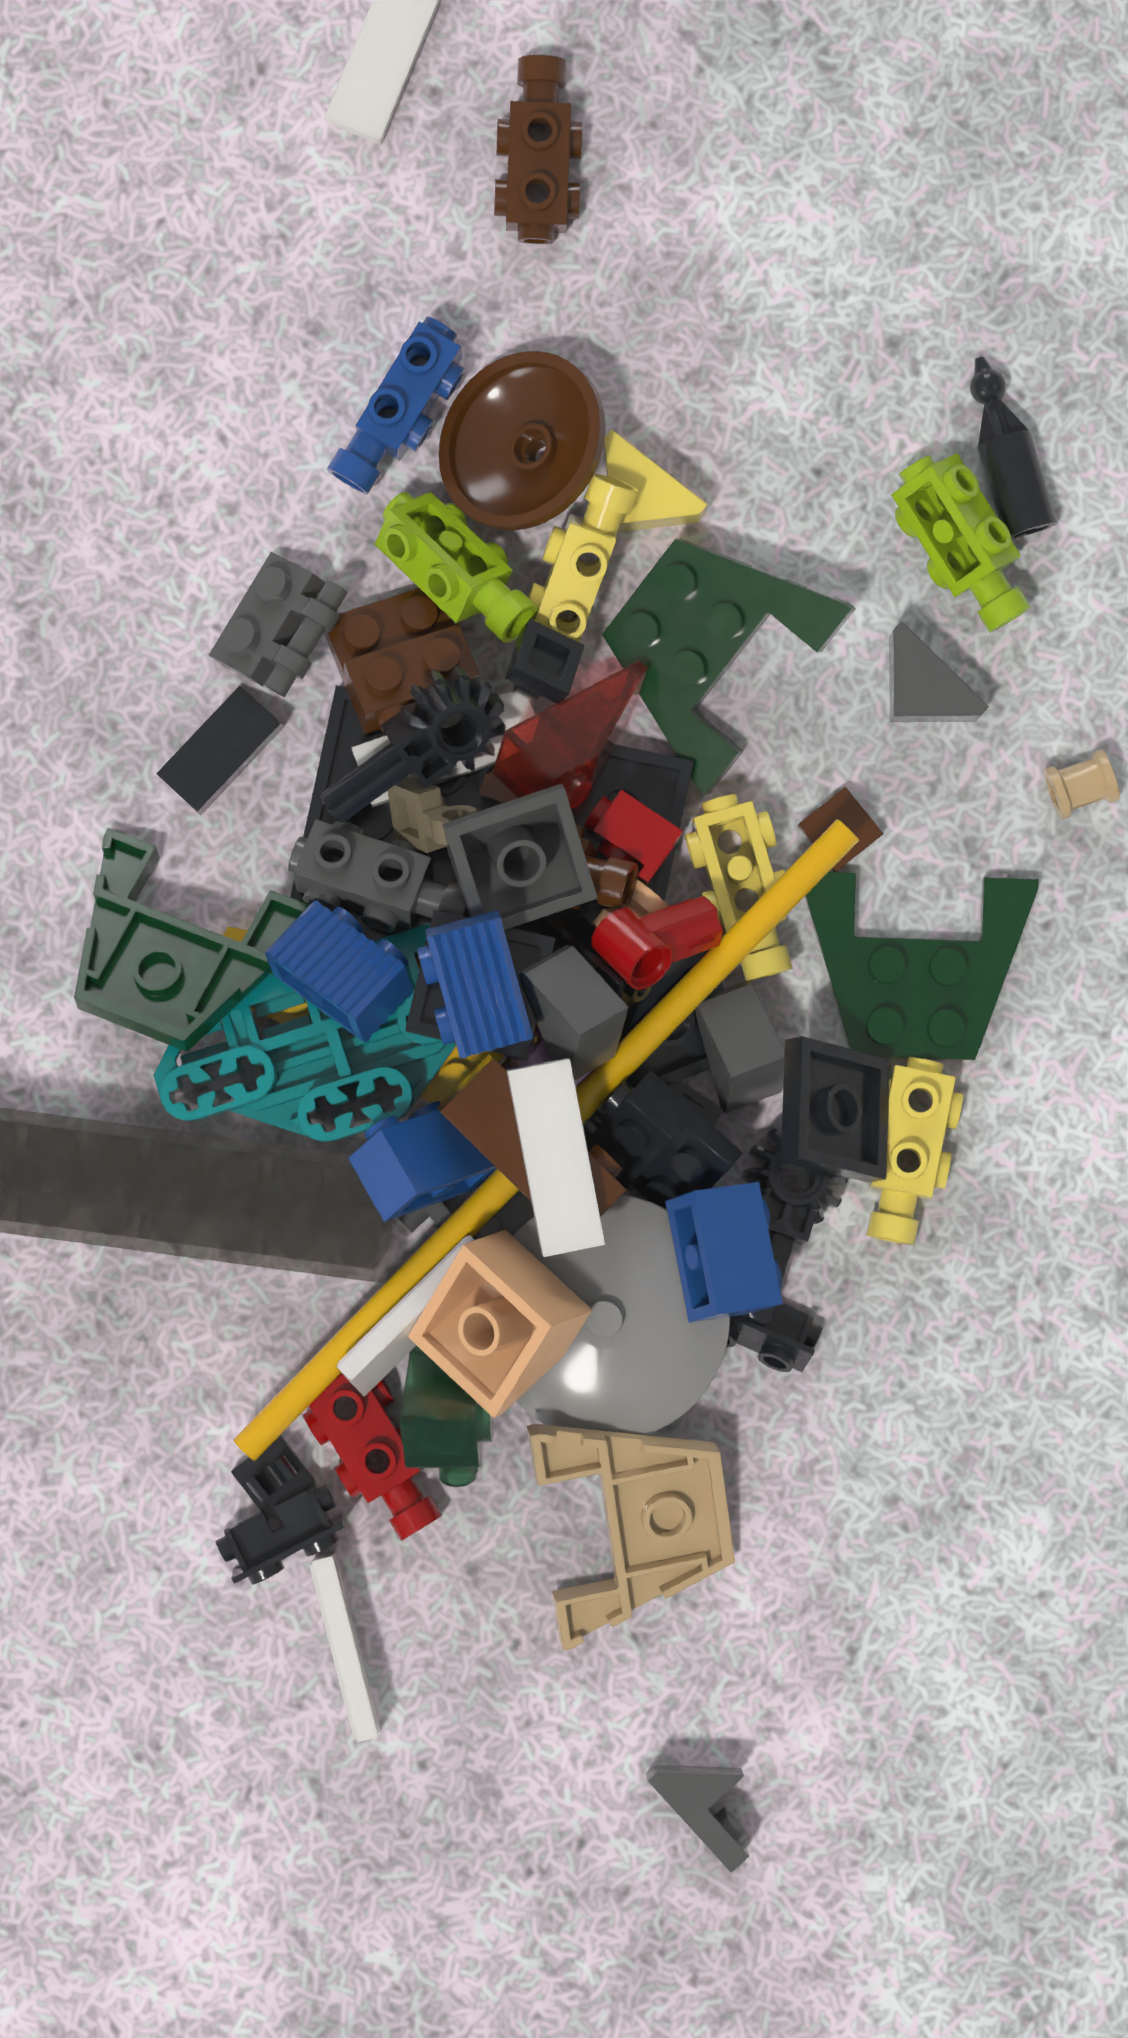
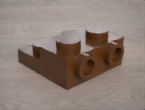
(390, 648)

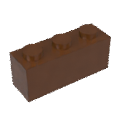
(486, 1117)

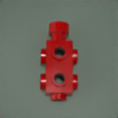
(356, 1438)

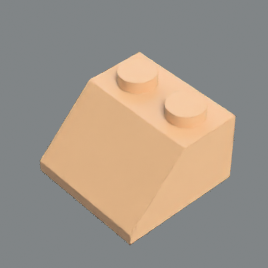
(498, 1321)

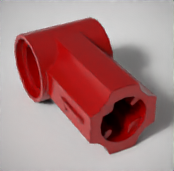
(647, 945)

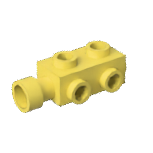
(571, 581)
(741, 870)
(916, 1132)

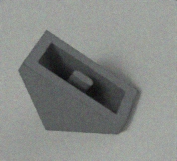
(924, 686)
(574, 1009)
(740, 1046)

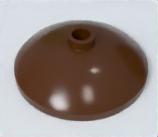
(502, 424)

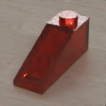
(570, 738)

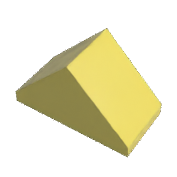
(660, 497)

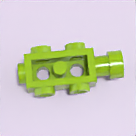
(960, 535)
(452, 563)

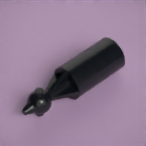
(1010, 459)

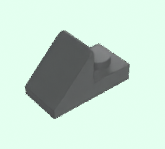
(692, 1794)

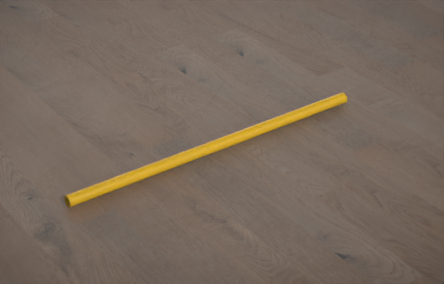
(590, 1094)

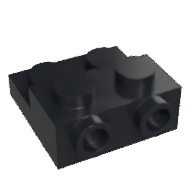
(660, 1141)

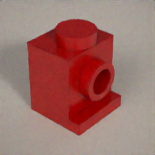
(632, 833)

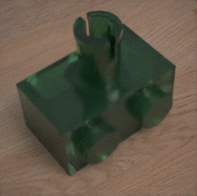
(441, 1423)

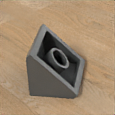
(520, 858)

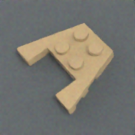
(660, 1512)

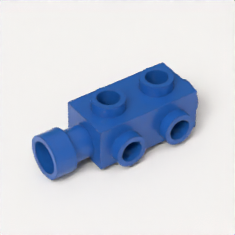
(412, 394)

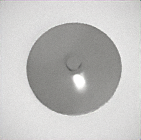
(636, 1353)

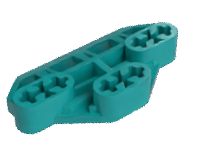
(307, 1060)

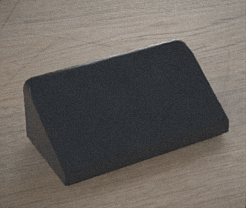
(220, 750)

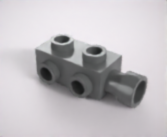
(357, 882)

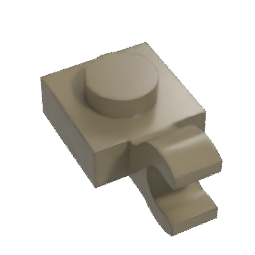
(420, 813)

